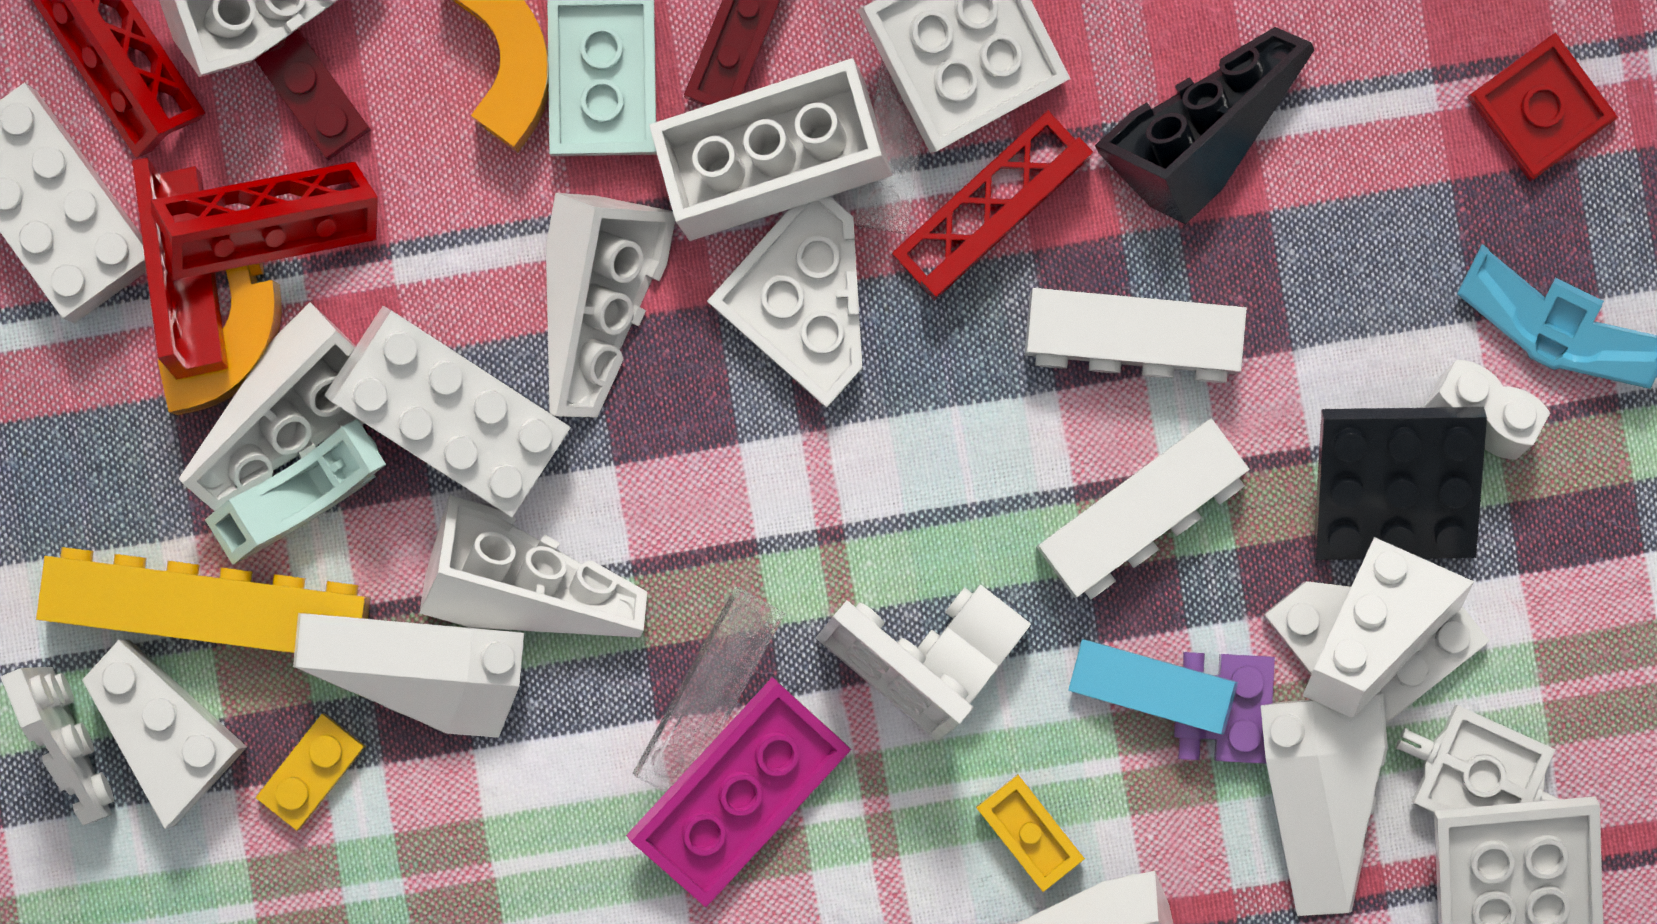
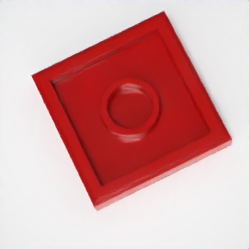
(1542, 107)

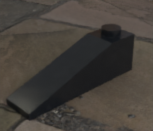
(1195, 140)

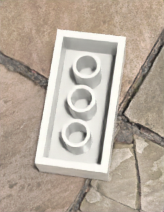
(770, 150)
(61, 211)
(447, 411)

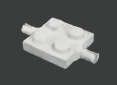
(1478, 764)

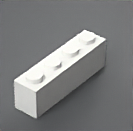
(1136, 333)
(1144, 508)

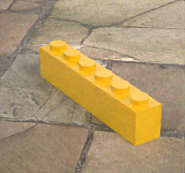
(185, 603)

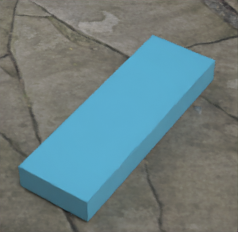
(1153, 686)

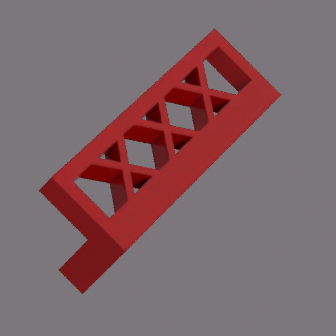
(120, 87)
(1006, 218)
(271, 226)
(183, 309)

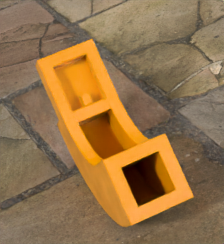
(521, 86)
(247, 333)

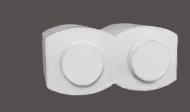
(1512, 413)
(974, 640)

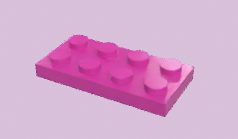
(738, 792)

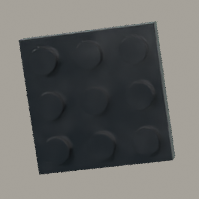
(1401, 480)

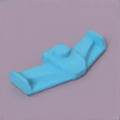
(1558, 327)

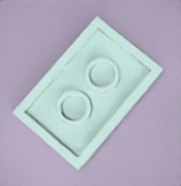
(601, 77)

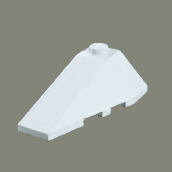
(234, 32)
(432, 673)
(1323, 795)

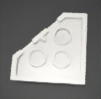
(801, 298)
(1310, 613)
(44, 716)

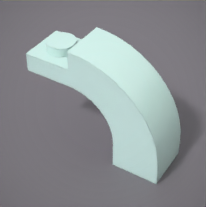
(297, 493)

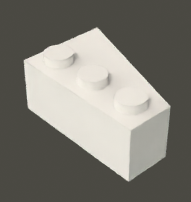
(1382, 624)
(161, 730)

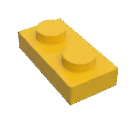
(310, 771)
(1030, 832)

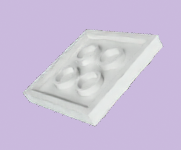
(963, 60)
(895, 669)
(1520, 863)

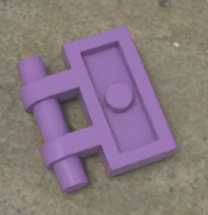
(1244, 730)

